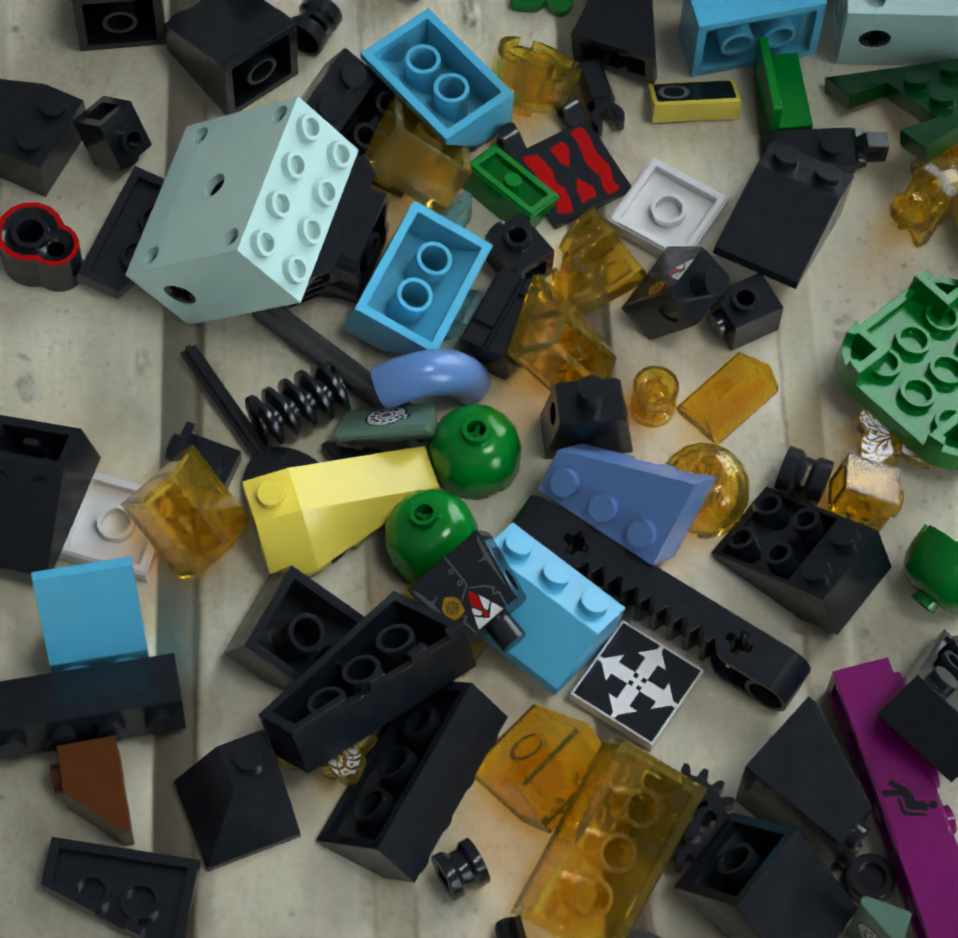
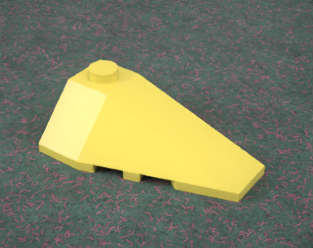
(324, 508)

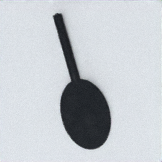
(264, 459)

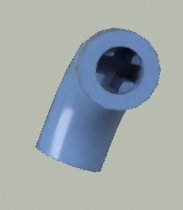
(428, 375)

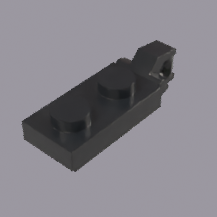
(838, 146)

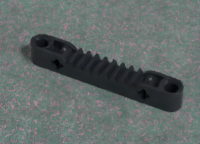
(763, 668)

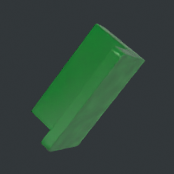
(781, 89)

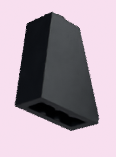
(619, 36)

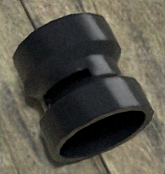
(314, 23)
(794, 470)

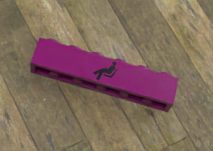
(903, 798)

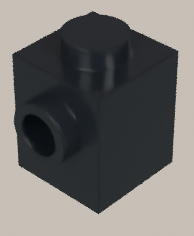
(112, 133)
(519, 248)
(745, 312)

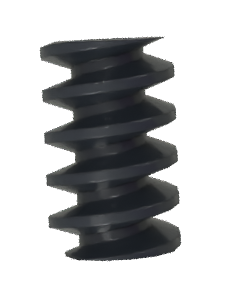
(297, 402)

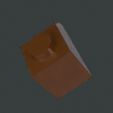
(95, 785)

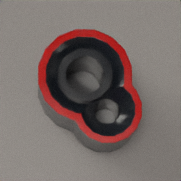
(39, 248)

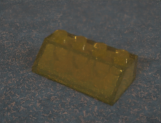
(609, 845)

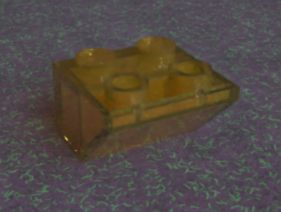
(557, 339)
(187, 514)

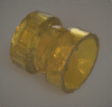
(655, 385)

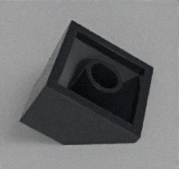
(237, 801)

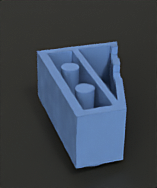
(627, 498)

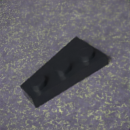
(120, 234)
(124, 887)

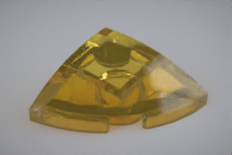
(595, 264)

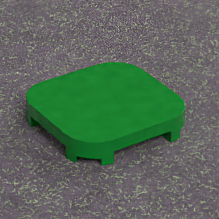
(906, 367)

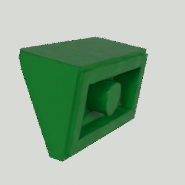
(508, 187)

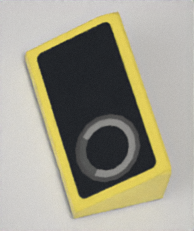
(694, 101)

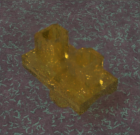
(925, 202)

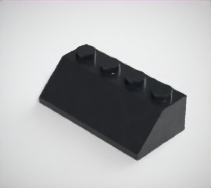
(414, 782)

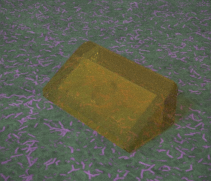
(729, 397)

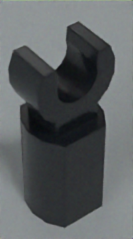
(599, 95)

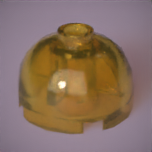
(536, 75)
(729, 492)

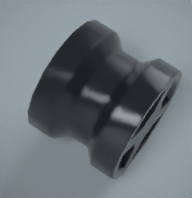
(460, 869)

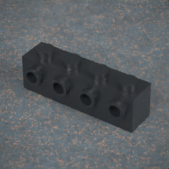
(90, 704)

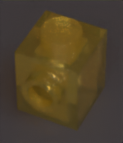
(865, 491)

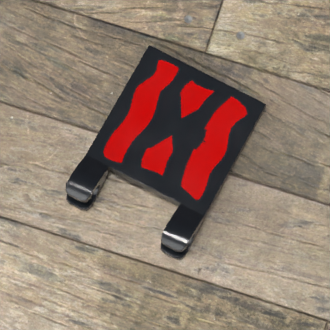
(569, 163)

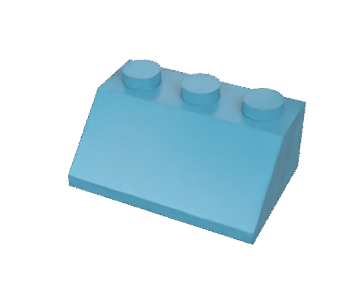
(441, 81)
(418, 283)
(563, 614)

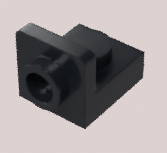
(220, 457)

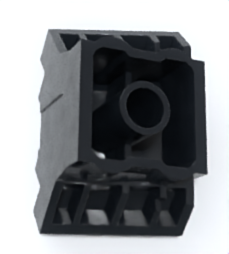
(353, 239)

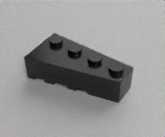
(366, 680)

